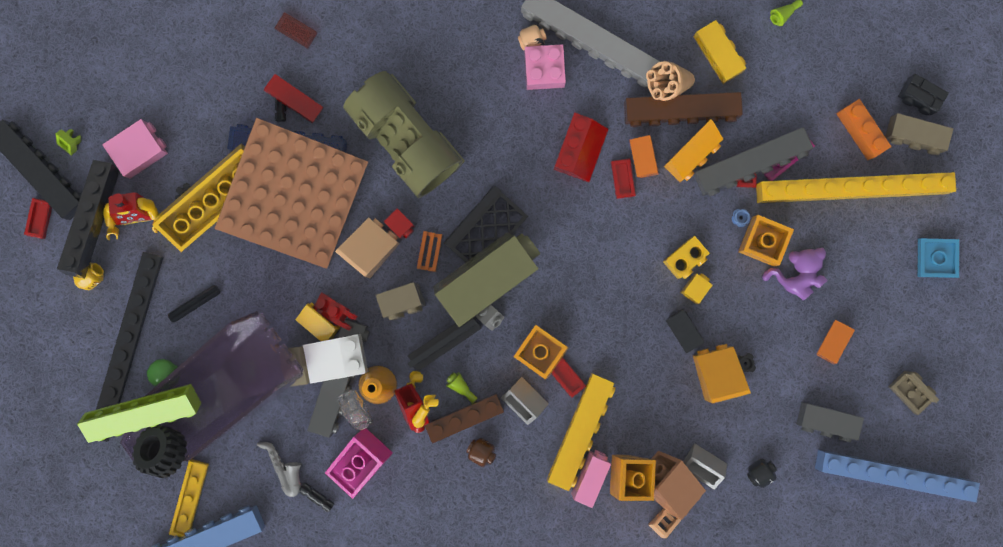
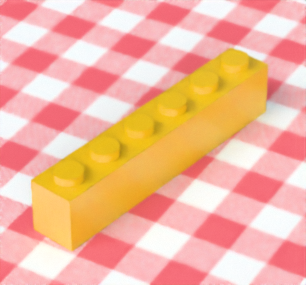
(580, 431)

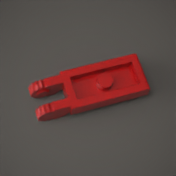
(333, 311)

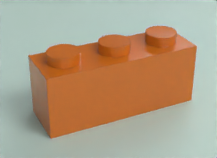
(863, 130)

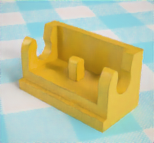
(316, 323)

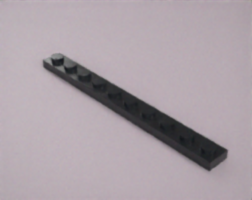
(130, 331)

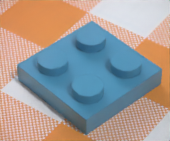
(938, 258)

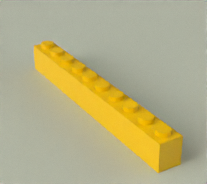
(856, 187)

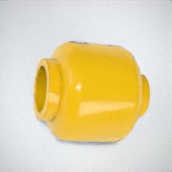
(93, 277)

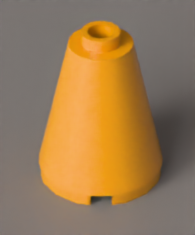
(384, 384)

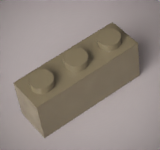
(918, 134)

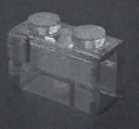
(355, 410)

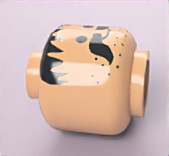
(532, 37)

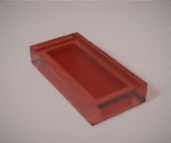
(295, 30)

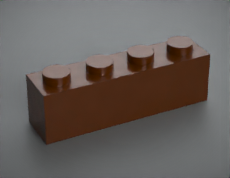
(464, 418)

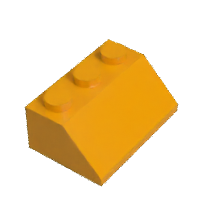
(695, 152)

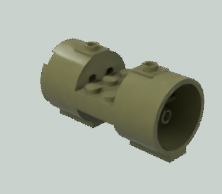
(387, 113)

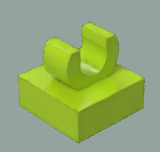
(66, 142)

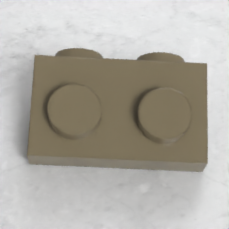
(913, 391)

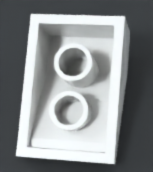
(335, 358)

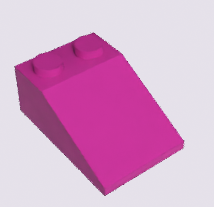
(358, 462)

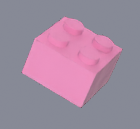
(544, 67)

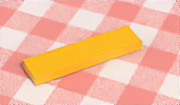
(189, 497)

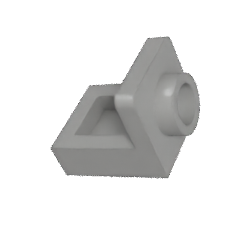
(490, 317)

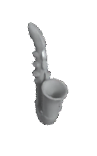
(288, 478)

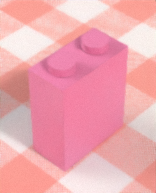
(135, 148)
(591, 478)

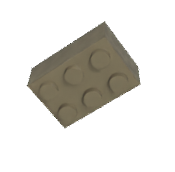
(401, 300)

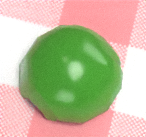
(160, 370)

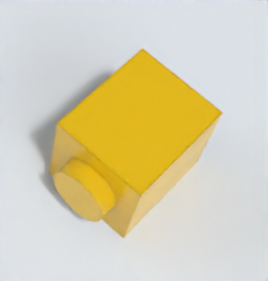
(697, 288)

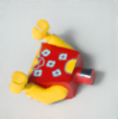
(128, 209)
(411, 404)

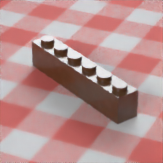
(683, 108)

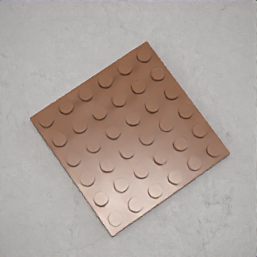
(291, 193)

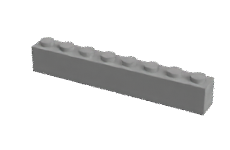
(590, 37)

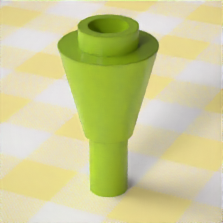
(782, 14)
(458, 384)

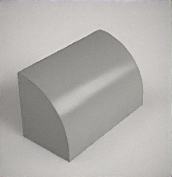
(524, 400)
(705, 466)

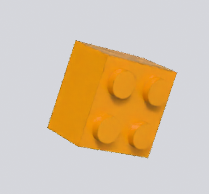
(766, 240)
(541, 352)

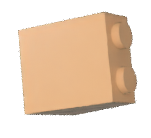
(368, 247)

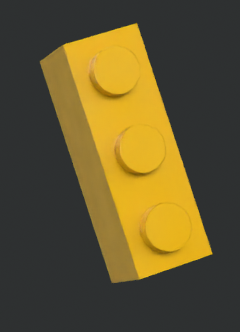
(720, 51)

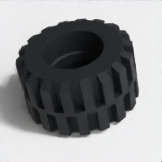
(159, 451)

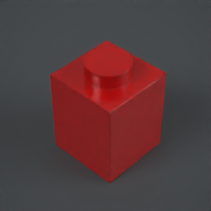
(399, 224)

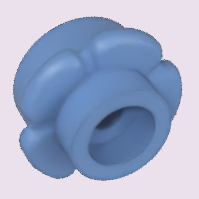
(745, 217)

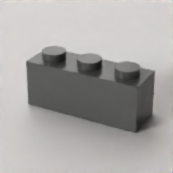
(829, 422)

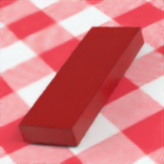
(293, 98)

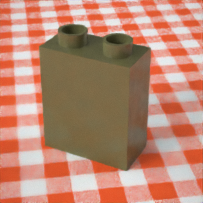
(487, 276)

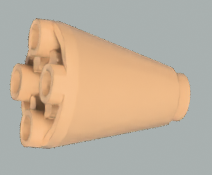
(668, 80)

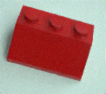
(581, 147)

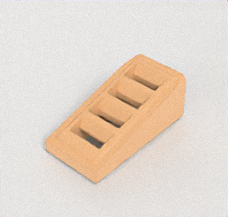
(668, 527)

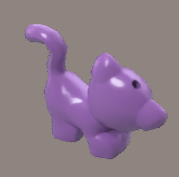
(807, 263)

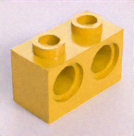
(684, 255)

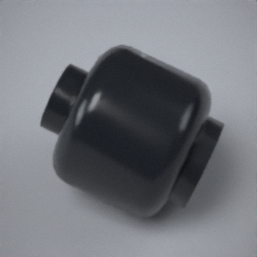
(762, 473)

